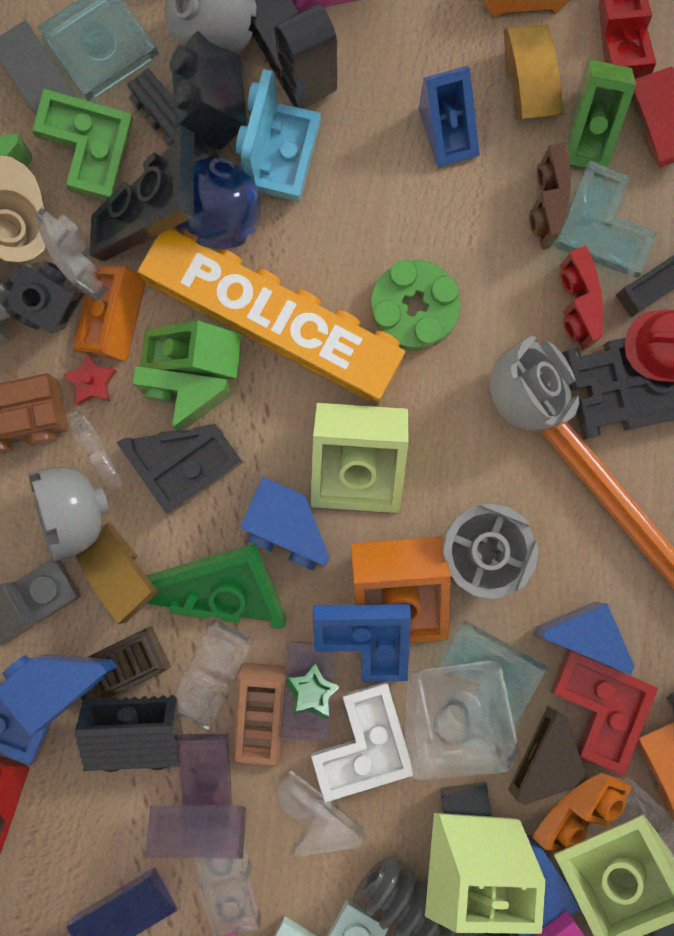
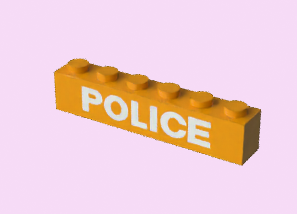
(272, 314)

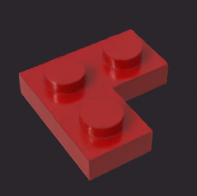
(617, 707)

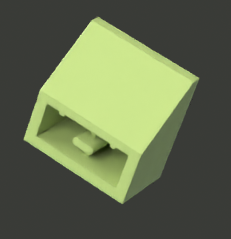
(483, 876)

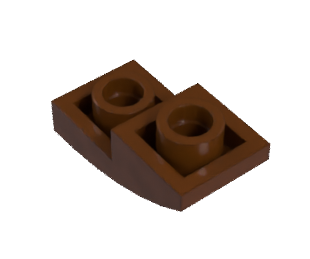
(552, 205)

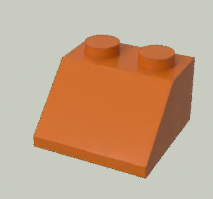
(406, 574)

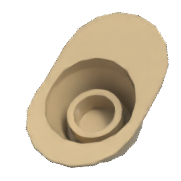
(18, 208)

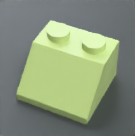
(359, 457)
(622, 879)

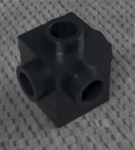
(42, 296)

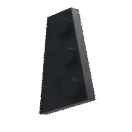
(151, 204)

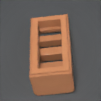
(249, 679)

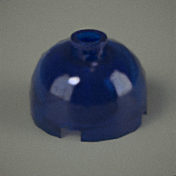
(224, 204)

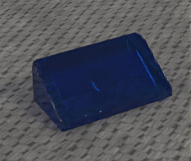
(126, 909)

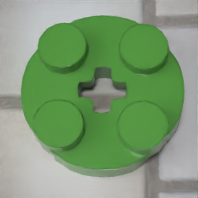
(438, 294)

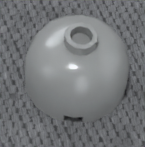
(219, 21)
(533, 386)
(67, 510)
(490, 551)

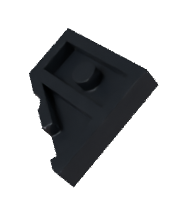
(181, 463)

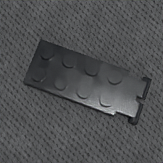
(617, 391)

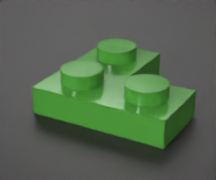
(94, 132)

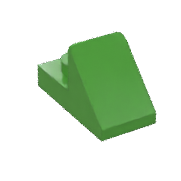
(194, 393)

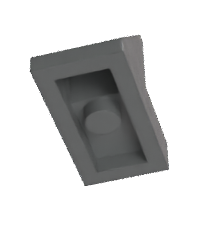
(34, 599)

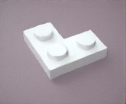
(376, 753)

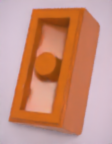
(109, 324)

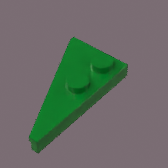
(221, 587)

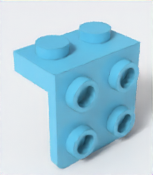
(277, 141)

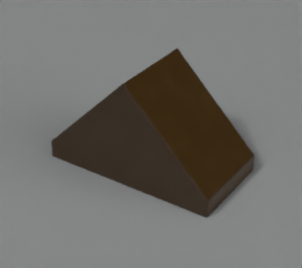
(549, 762)

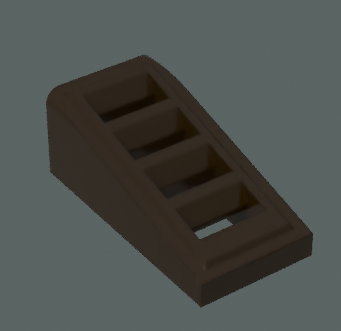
(152, 652)

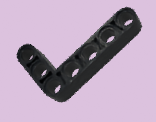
(298, 48)

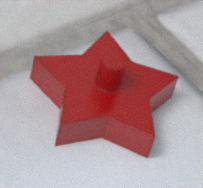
(90, 381)

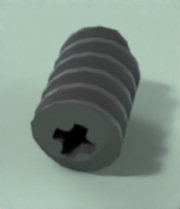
(400, 899)

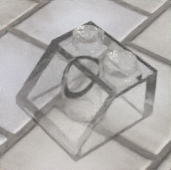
(459, 721)

